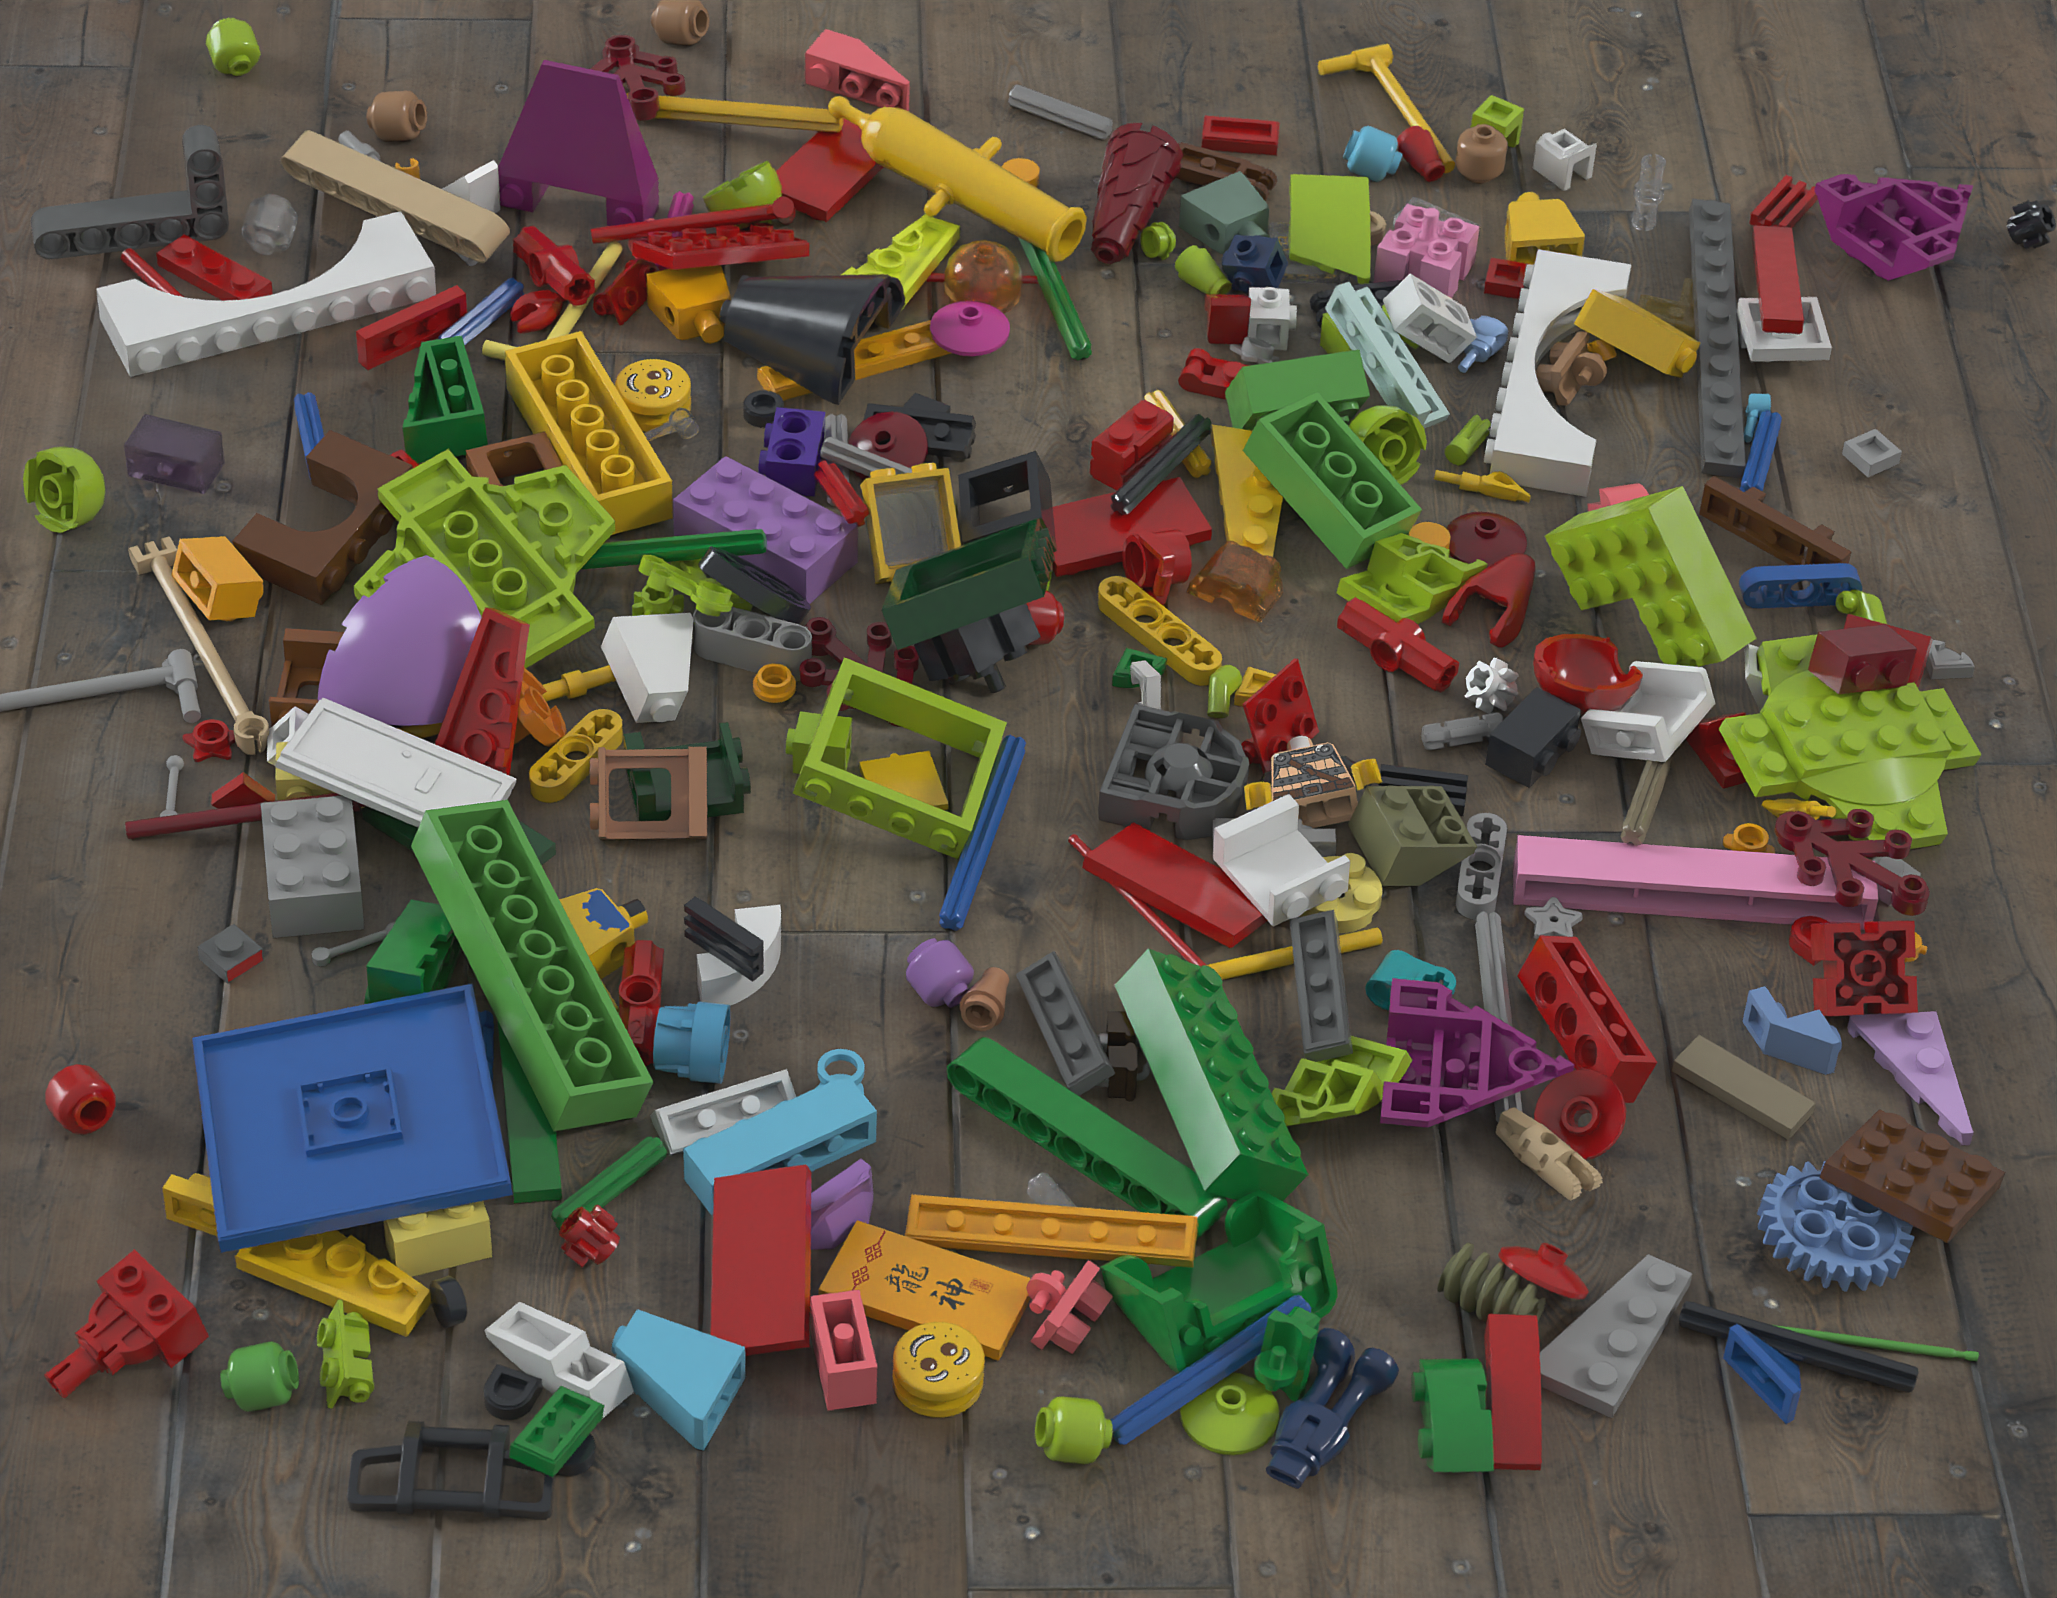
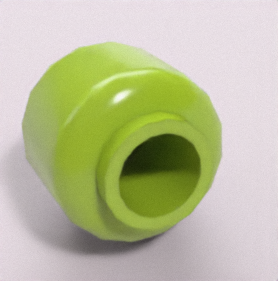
(233, 46)
(1073, 1430)

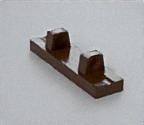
(1767, 528)

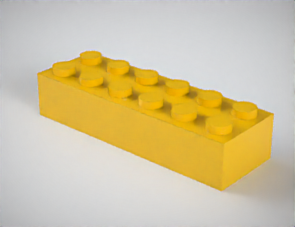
(574, 401)

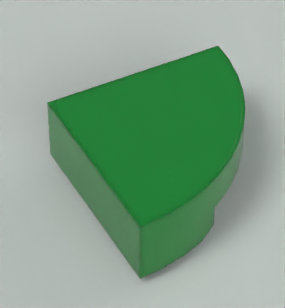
(1122, 673)

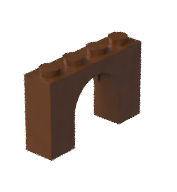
(321, 560)

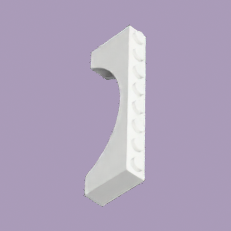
(166, 330)
(1531, 438)

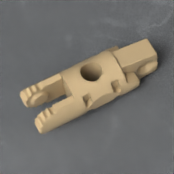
(1547, 1154)

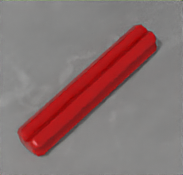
(841, 493)

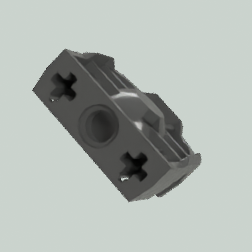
(1204, 778)

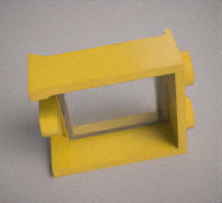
(909, 517)

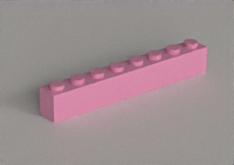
(1677, 882)

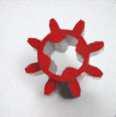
(589, 1235)

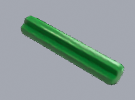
(613, 1179)

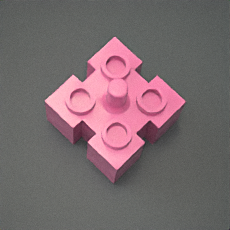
(1428, 249)

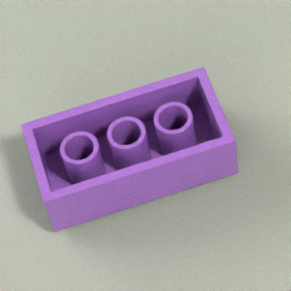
(804, 540)

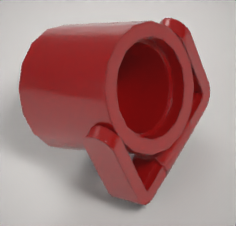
(1157, 561)

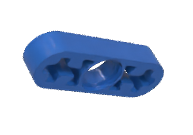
(1770, 577)

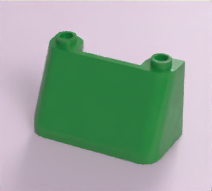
(1267, 1260)

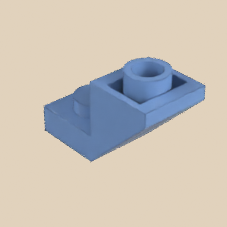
(1800, 1040)

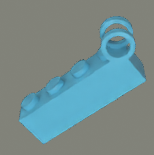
(798, 1131)

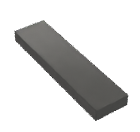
(1320, 986)
(1065, 1024)

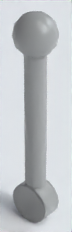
(174, 764)
(321, 956)

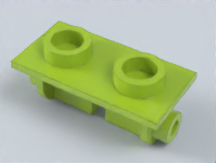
(341, 1340)

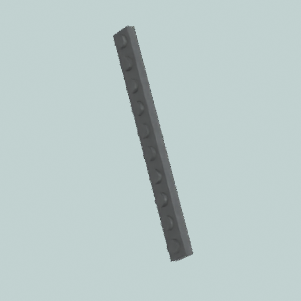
(1718, 333)

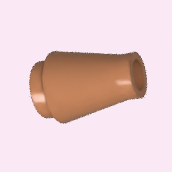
(985, 1001)

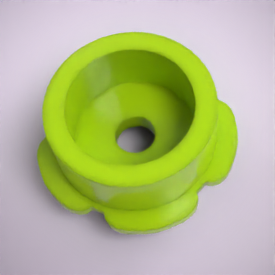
(1158, 240)

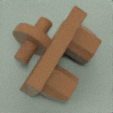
(1570, 369)

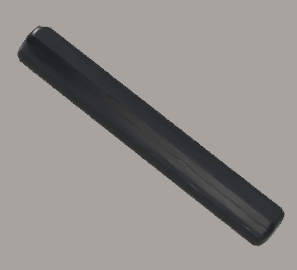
(1161, 464)

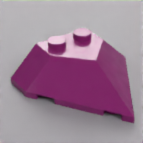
(1893, 223)
(1457, 1057)

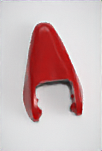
(1504, 582)

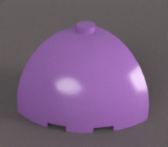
(404, 646)

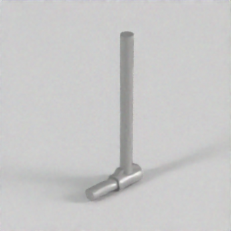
(176, 673)

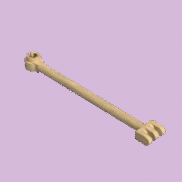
(247, 725)

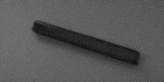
(1803, 1347)

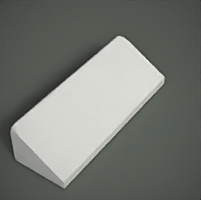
(710, 1113)

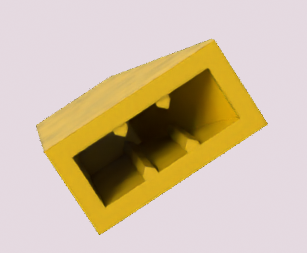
(1638, 333)

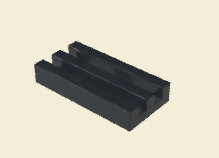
(1453, 784)
(724, 938)

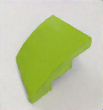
(1331, 223)
(1408, 578)
(1341, 1084)

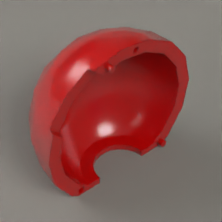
(1584, 672)

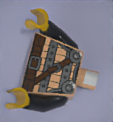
(1316, 780)

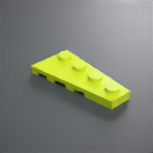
(912, 254)

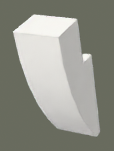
(560, 1356)

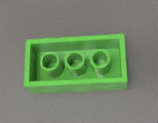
(1330, 478)

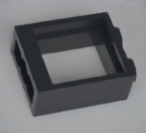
(991, 484)

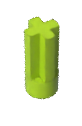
(1467, 440)

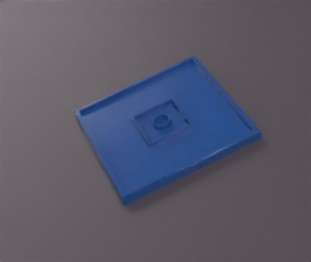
(349, 1118)

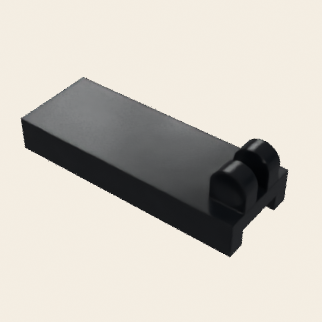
(946, 432)

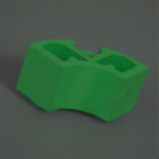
(1454, 1415)

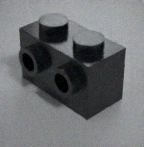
(1533, 737)

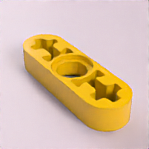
(573, 772)

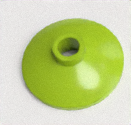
(1235, 1427)

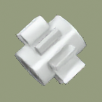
(1491, 685)

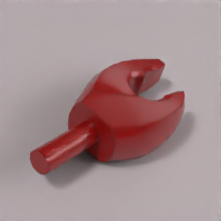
(536, 310)

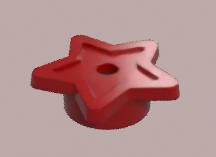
(202, 743)

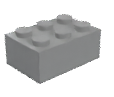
(312, 866)

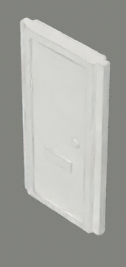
(386, 765)

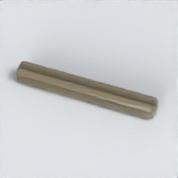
(1645, 801)

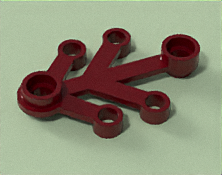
(623, 53)
(825, 642)
(1802, 833)

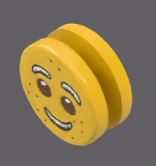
(654, 391)
(938, 1369)

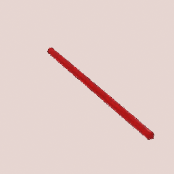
(1146, 913)

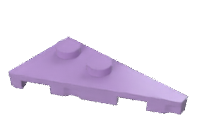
(1920, 1061)

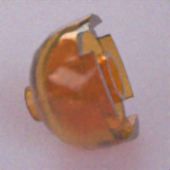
(984, 274)

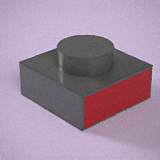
(230, 953)

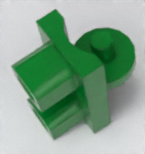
(1287, 1351)

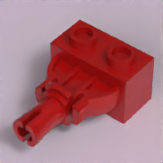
(129, 1324)

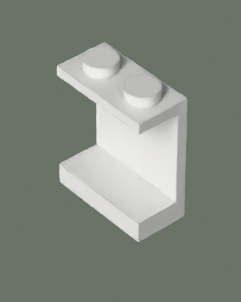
(1277, 863)

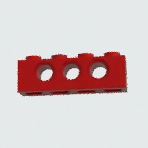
(1585, 1014)

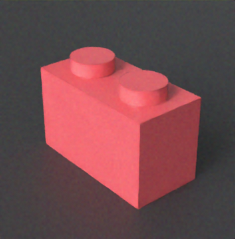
(843, 1350)

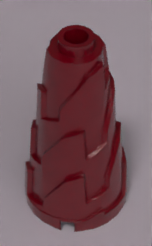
(1132, 183)

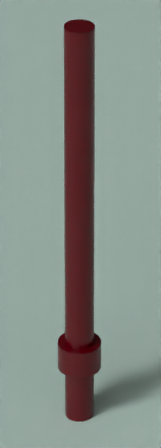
(206, 819)

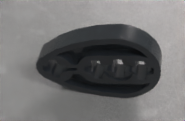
(755, 585)

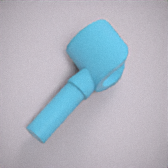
(1756, 405)

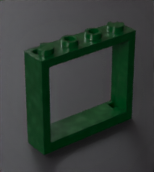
(969, 583)

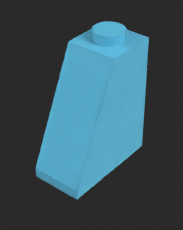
(681, 1373)

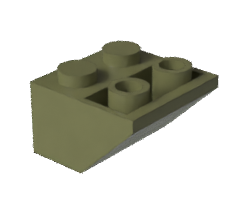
(1409, 833)

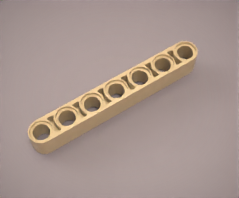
(387, 190)

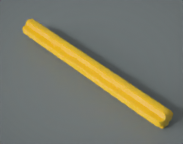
(748, 114)

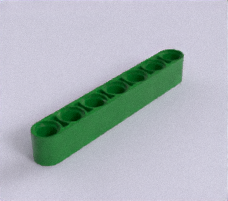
(1081, 1134)

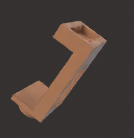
(688, 793)

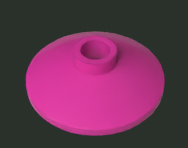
(969, 328)

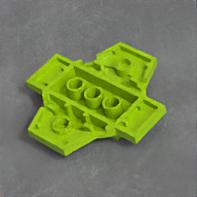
(506, 544)
(1850, 748)

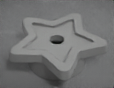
(1255, 351)
(1550, 912)

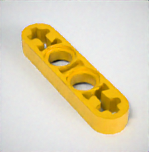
(1124, 601)

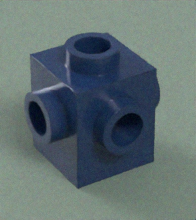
(1254, 262)

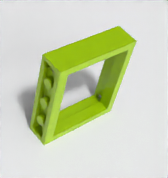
(921, 713)

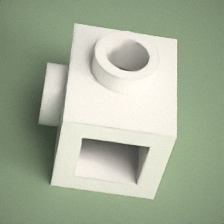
(1271, 316)

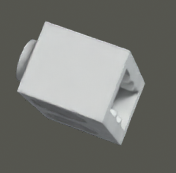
(1429, 318)

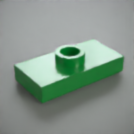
(556, 1431)

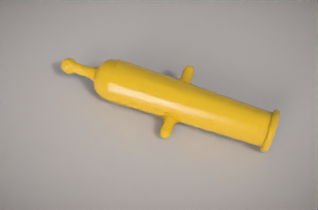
(965, 177)

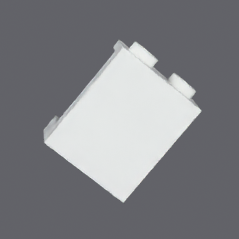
(1655, 716)

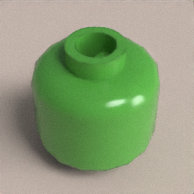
(260, 1376)

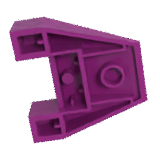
(579, 138)

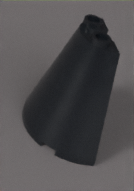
(810, 324)

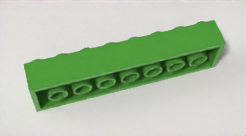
(531, 965)

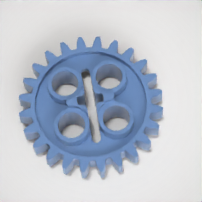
(1831, 1231)

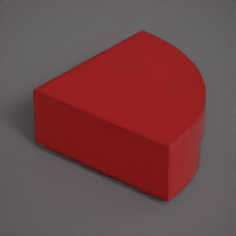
(241, 791)

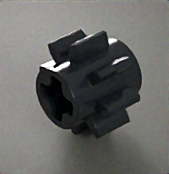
(2031, 224)

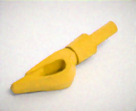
(1494, 485)
(1812, 808)

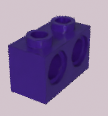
(793, 449)

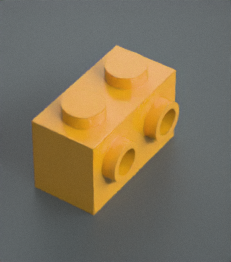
(217, 578)

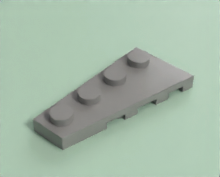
(1612, 1339)

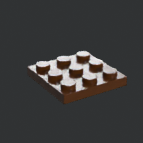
(1913, 1175)

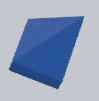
(1765, 1371)

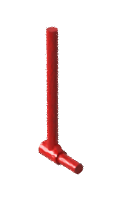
(780, 209)

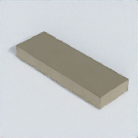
(1743, 1087)

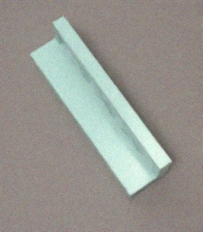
(1384, 354)

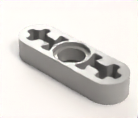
(1488, 879)

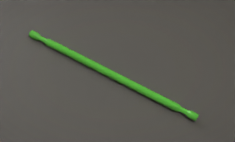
(1886, 1344)

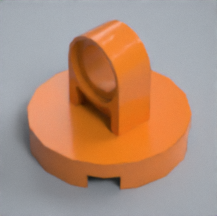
(536, 716)

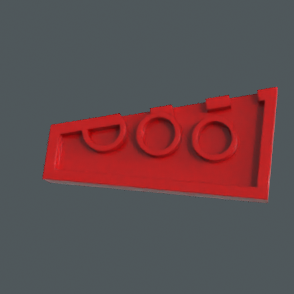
(488, 693)

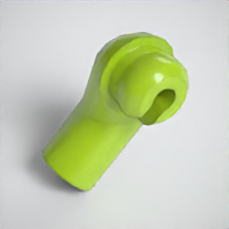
(1861, 604)
(1221, 687)

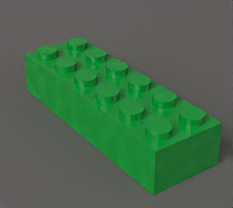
(1210, 1078)

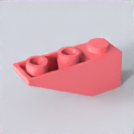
(855, 71)

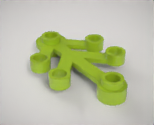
(689, 579)

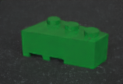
(444, 403)
(414, 955)

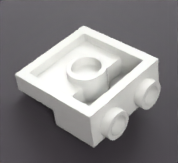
(1769, 347)

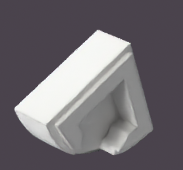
(1149, 681)

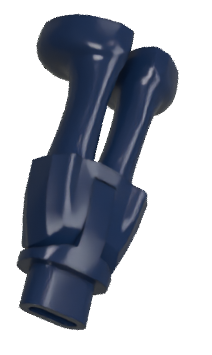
(1309, 1431)

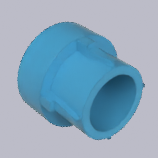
(693, 1041)

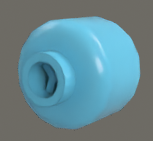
(1372, 153)

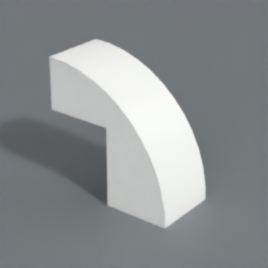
(725, 985)

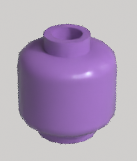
(939, 973)

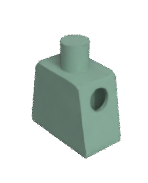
(1224, 210)

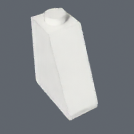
(651, 662)

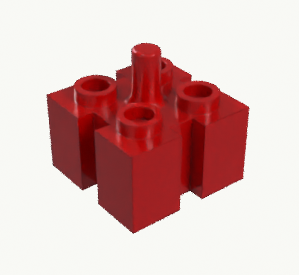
(1864, 967)

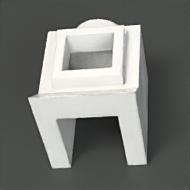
(1560, 154)

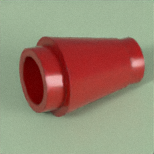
(1420, 152)

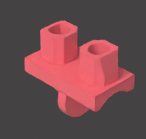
(1050, 1294)

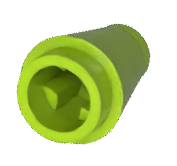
(1201, 271)

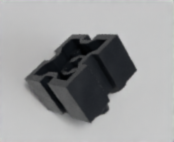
(978, 647)

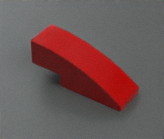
(1514, 1390)

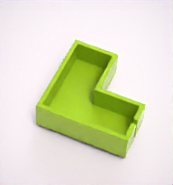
(1666, 564)

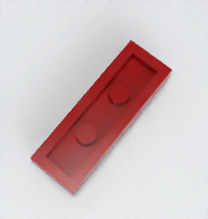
(212, 271)
(409, 327)

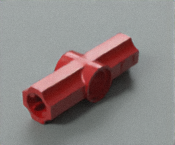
(554, 265)
(1398, 645)
(641, 994)

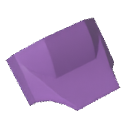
(840, 1204)

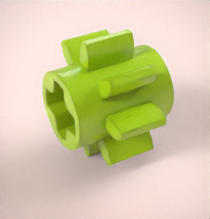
(656, 602)

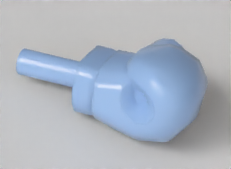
(1490, 339)

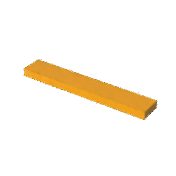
(872, 357)
(1052, 1230)

